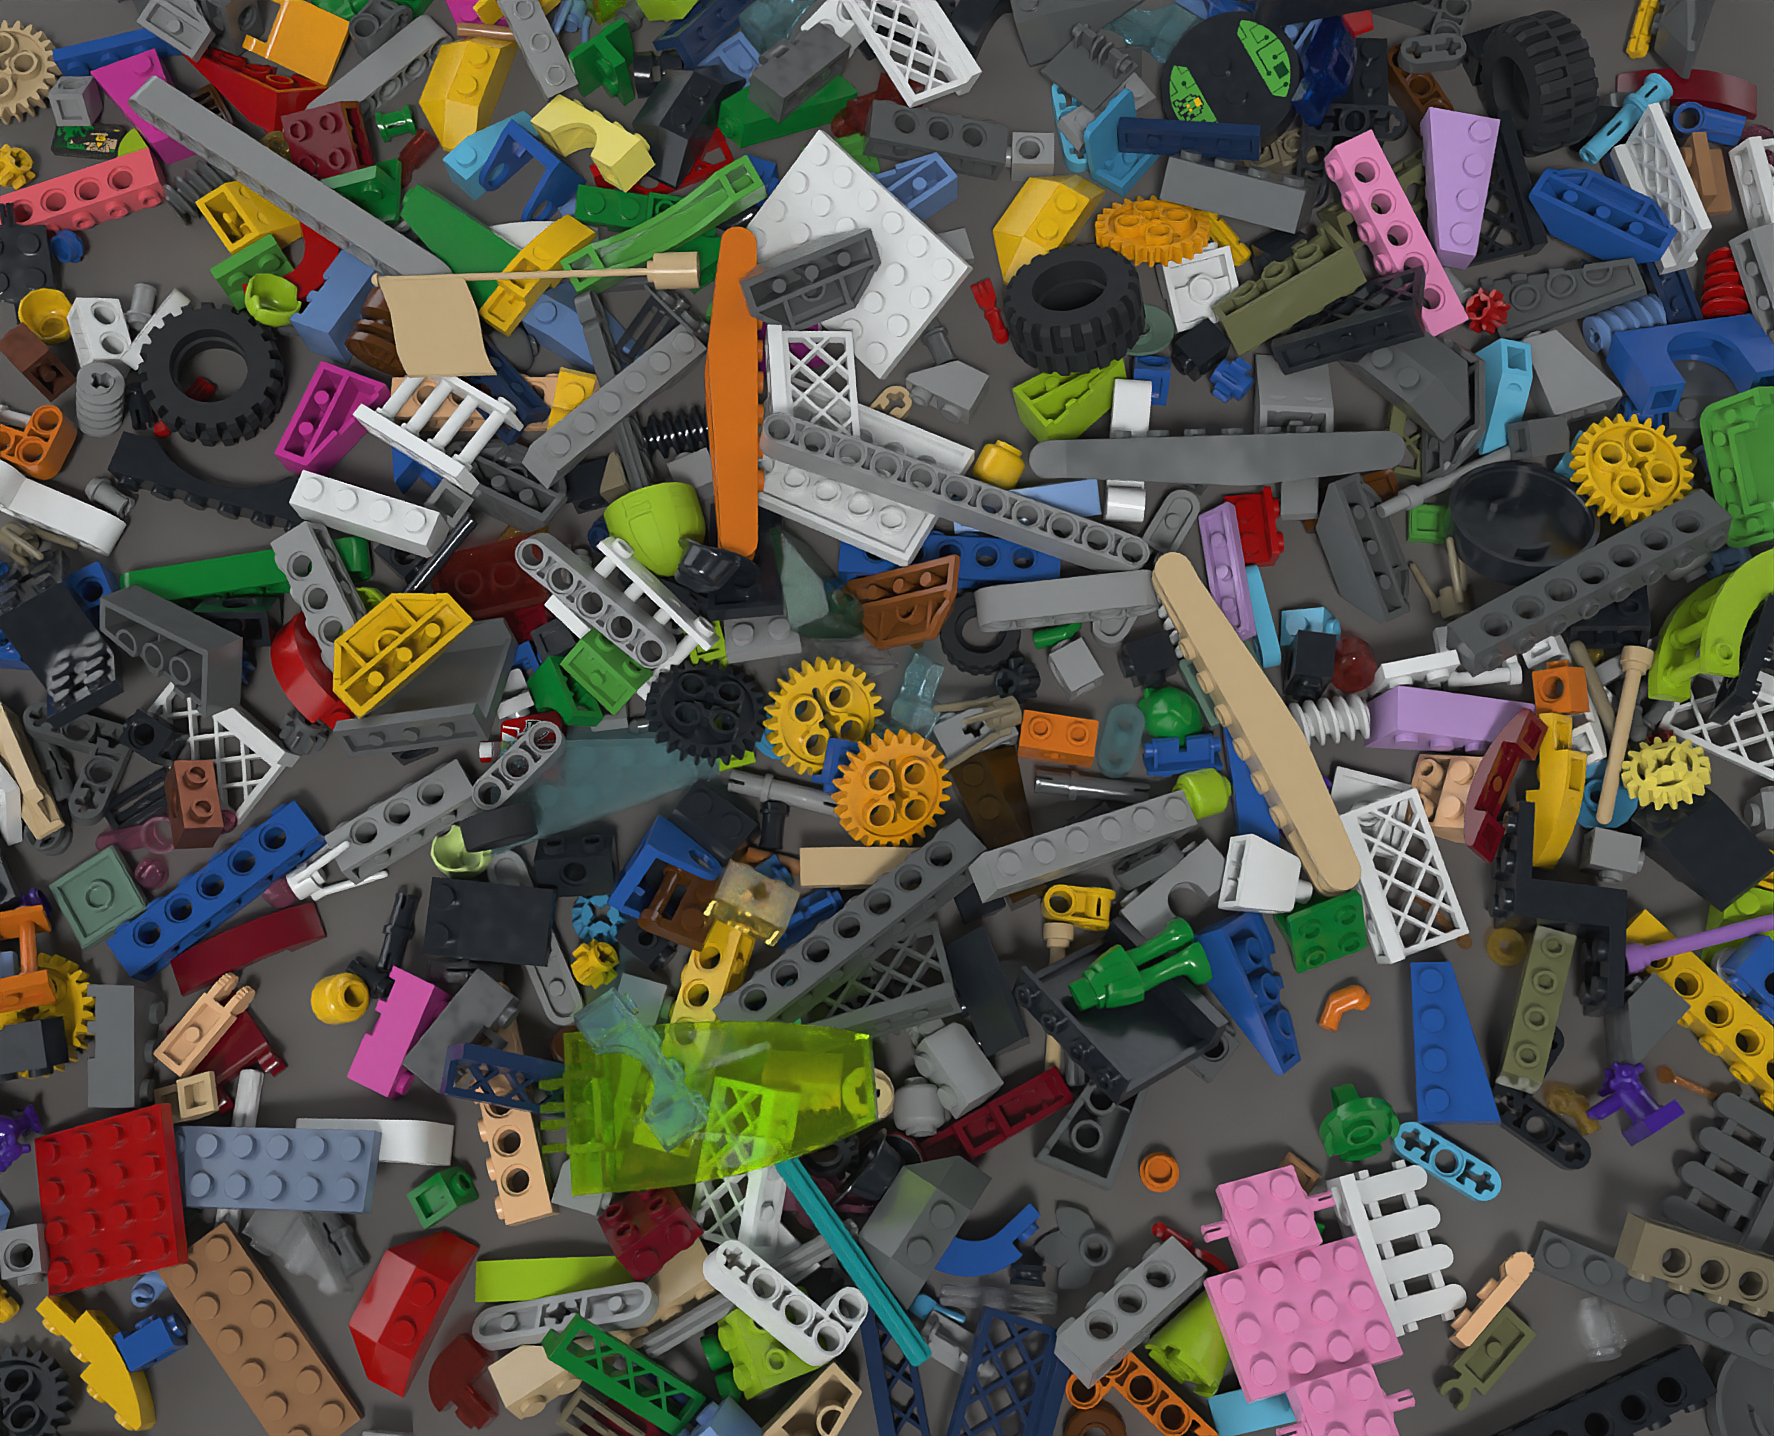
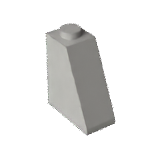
(1566, 380)

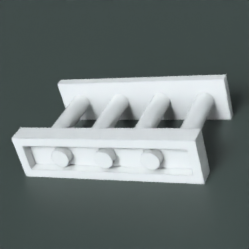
(433, 452)
(620, 555)

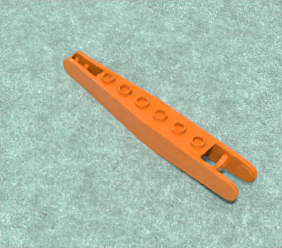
(732, 397)

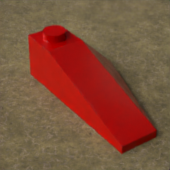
(257, 88)

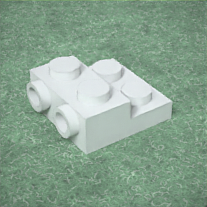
(1197, 285)

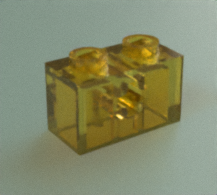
(752, 902)

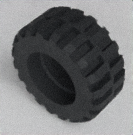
(1544, 78)
(1074, 309)
(205, 330)

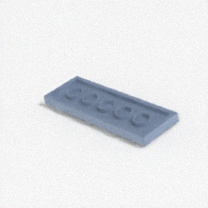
(277, 1168)

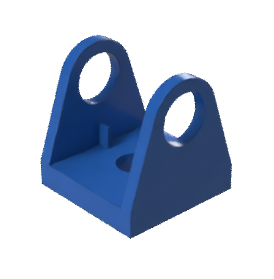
(515, 149)
(670, 845)

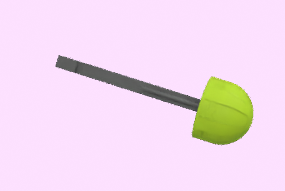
(653, 513)

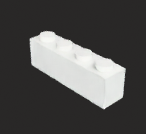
(369, 514)

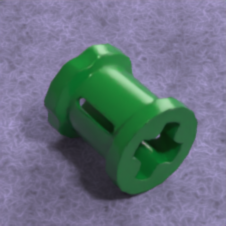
(396, 123)

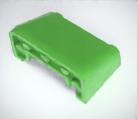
(1741, 463)

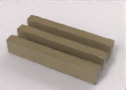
(572, 1408)

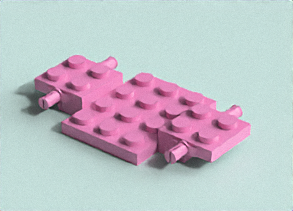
(1301, 1311)

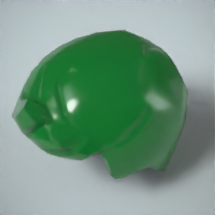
(1170, 713)

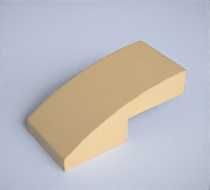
(190, 1097)

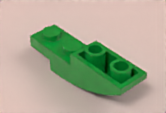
(619, 209)

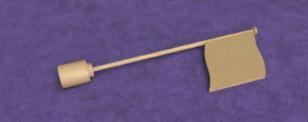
(441, 328)

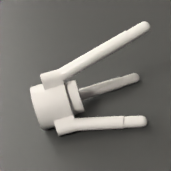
(310, 876)

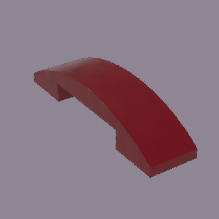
(1704, 87)
(1493, 777)
(246, 945)

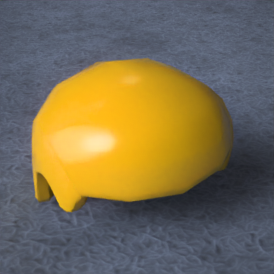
(46, 315)

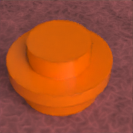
(1159, 1172)

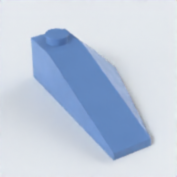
(558, 328)

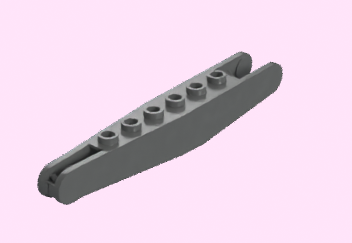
(1218, 459)

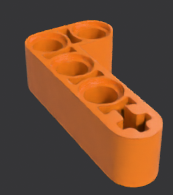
(39, 440)
(1150, 1406)

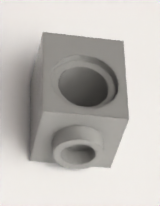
(75, 101)
(1034, 144)
(1074, 668)
(12, 1247)

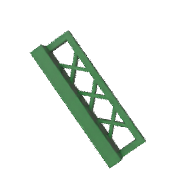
(621, 1383)

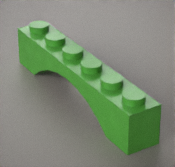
(709, 205)

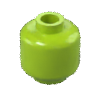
(1205, 791)

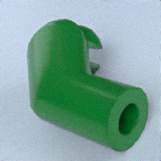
(1055, 635)

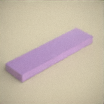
(1227, 567)

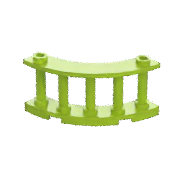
(1715, 619)

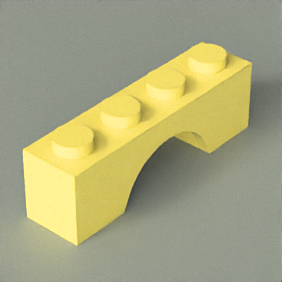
(617, 153)

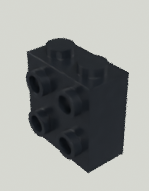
(1616, 624)

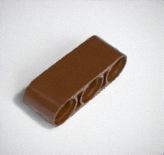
(1404, 85)

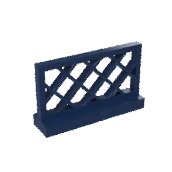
(1047, 1385)

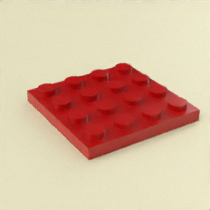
(111, 1200)

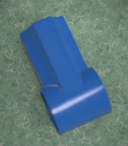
(1720, 126)

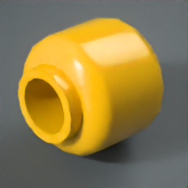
(999, 465)
(340, 998)

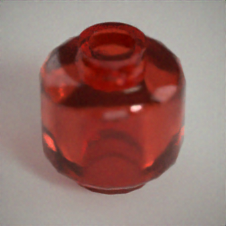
(1353, 665)

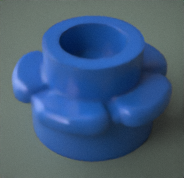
(67, 246)

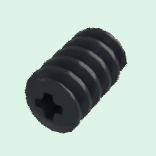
(676, 433)

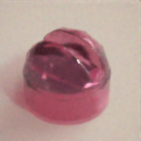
(155, 877)
(279, 894)

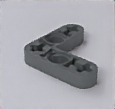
(99, 756)

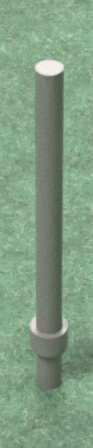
(1414, 496)

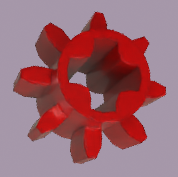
(1486, 311)

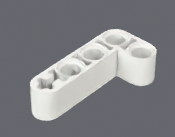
(1130, 412)
(58, 512)
(401, 1139)
(782, 1295)

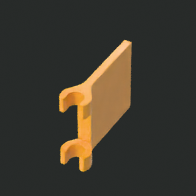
(303, 40)

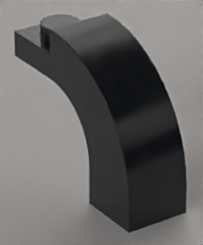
(975, 19)

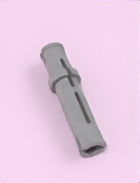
(781, 791)

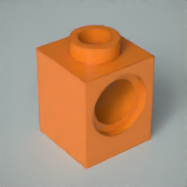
(1575, 694)

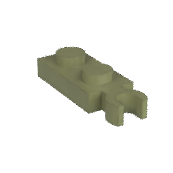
(1488, 1357)

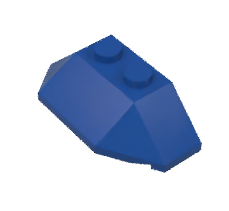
(1601, 215)

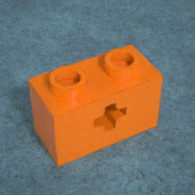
(1058, 738)

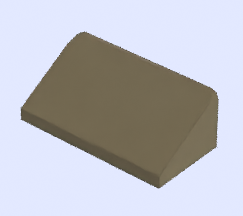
(615, 479)

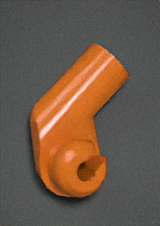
(1341, 1001)

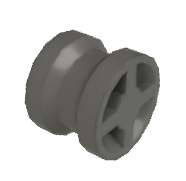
(57, 845)

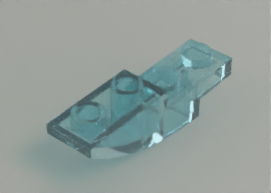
(914, 704)

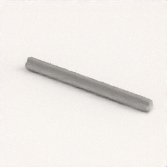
(720, 1306)

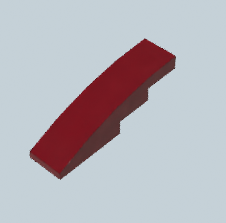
(1001, 1118)

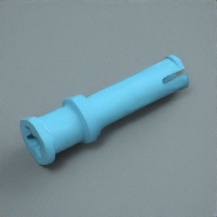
(1626, 118)

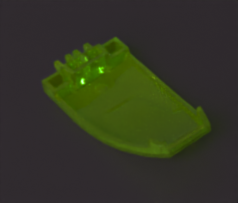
(768, 1090)

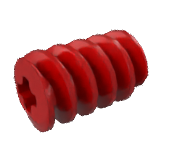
(1722, 286)

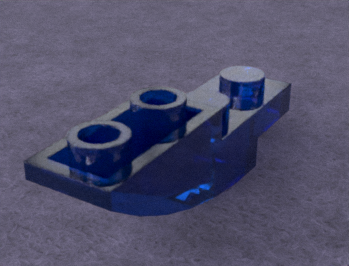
(1330, 69)

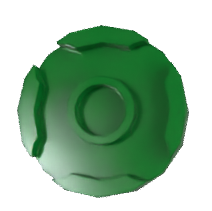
(1357, 1124)

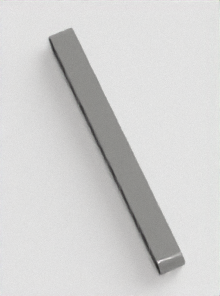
(281, 182)
(935, 500)

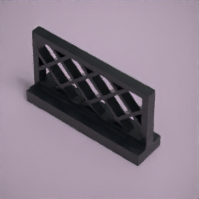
(1515, 191)
(1363, 331)

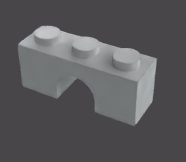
(1198, 871)

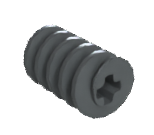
(198, 185)

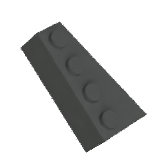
(1239, 191)
(176, 644)
(1093, 1137)

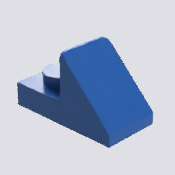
(407, 471)

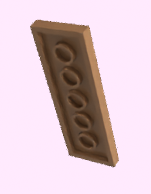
(259, 1339)

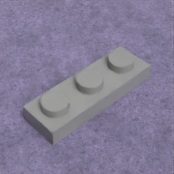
(1076, 121)

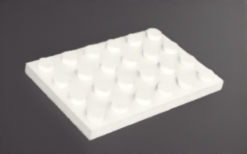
(918, 271)
(848, 512)

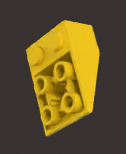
(245, 217)

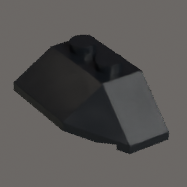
(683, 117)

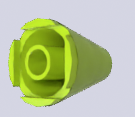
(1192, 1347)

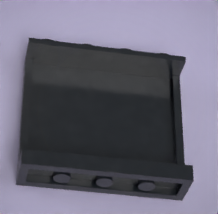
(1127, 1044)

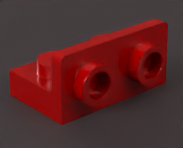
(1257, 527)

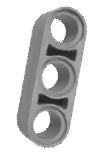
(524, 748)

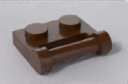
(689, 924)

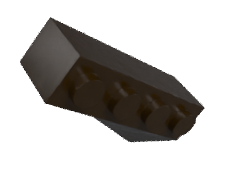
(996, 806)

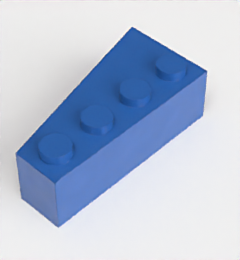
(1448, 1063)

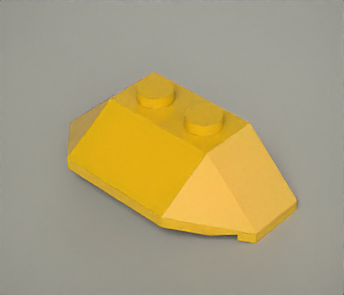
(465, 87)
(1043, 217)
(393, 647)

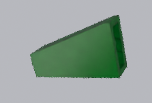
(750, 125)
(458, 238)

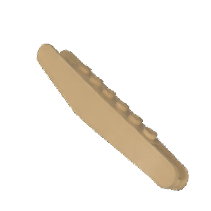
(1260, 728)

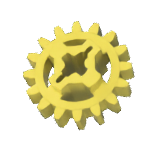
(1666, 773)

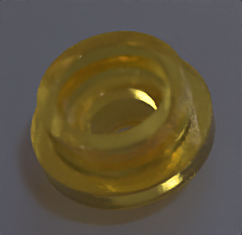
(1516, 942)

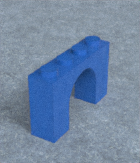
(1646, 356)

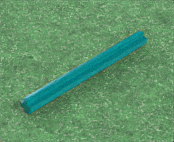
(854, 1261)

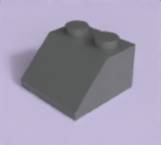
(1647, 1016)

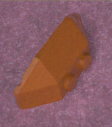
(907, 602)

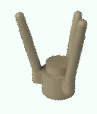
(23, 541)
(1454, 599)
(997, 714)

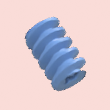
(1632, 315)

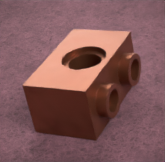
(36, 362)
(193, 804)

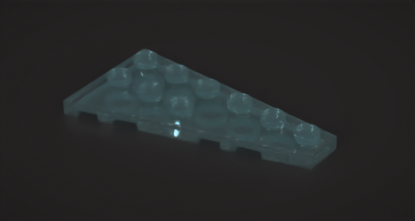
(599, 780)

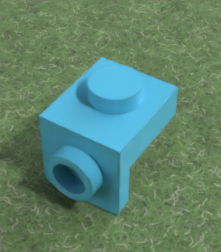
(1308, 619)

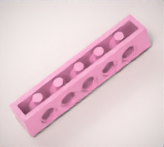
(1398, 219)

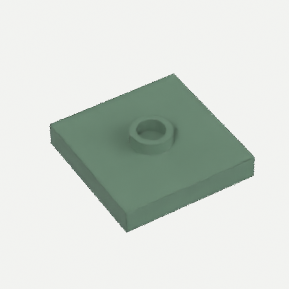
(99, 896)

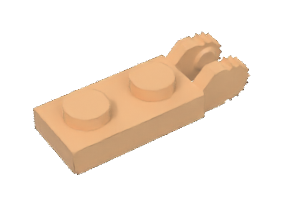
(203, 1026)
(1493, 1298)

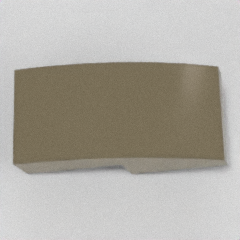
(1283, 153)

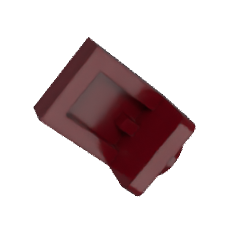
(527, 620)

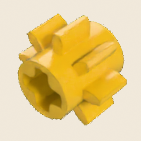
(15, 167)
(594, 963)

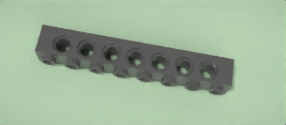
(1588, 582)
(875, 933)

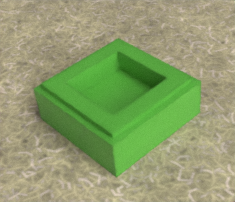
(1426, 524)

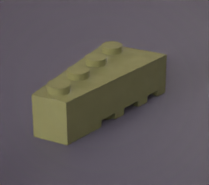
(1290, 290)

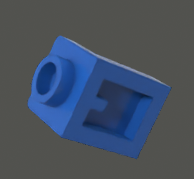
(834, 756)

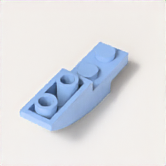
(1075, 497)

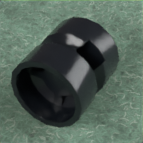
(643, 69)

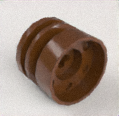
(374, 336)

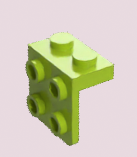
(758, 1356)

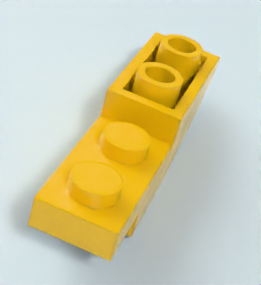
(517, 296)
(1560, 792)
(108, 1373)

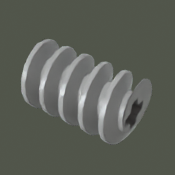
(99, 399)

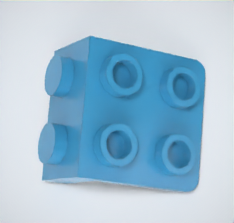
(1106, 163)

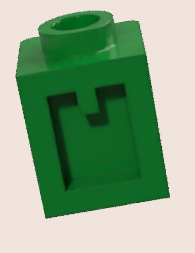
(442, 1195)

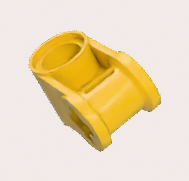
(1082, 906)

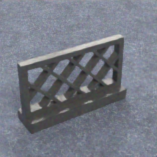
(902, 1011)

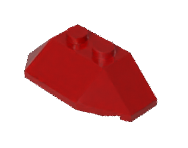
(408, 1306)

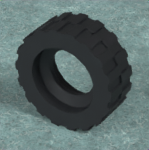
(967, 658)

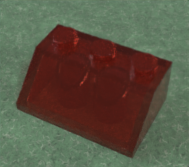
(489, 580)

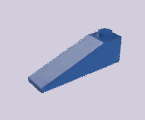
(1247, 986)

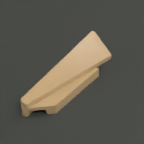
(18, 758)

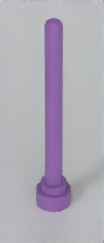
(1640, 956)

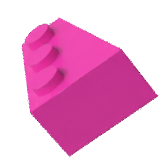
(122, 80)
(324, 419)
(402, 1023)

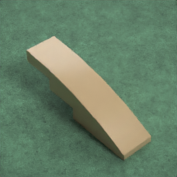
(849, 866)

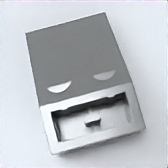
(1293, 398)

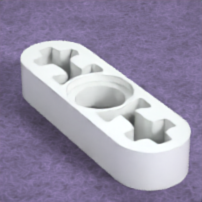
(170, 304)

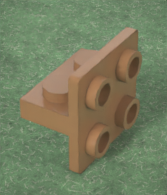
(1707, 173)

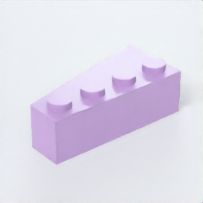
(1457, 174)
(1438, 720)

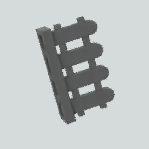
(1739, 1200)

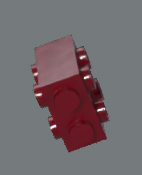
(328, 139)
(649, 1229)

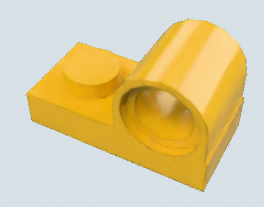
(571, 390)

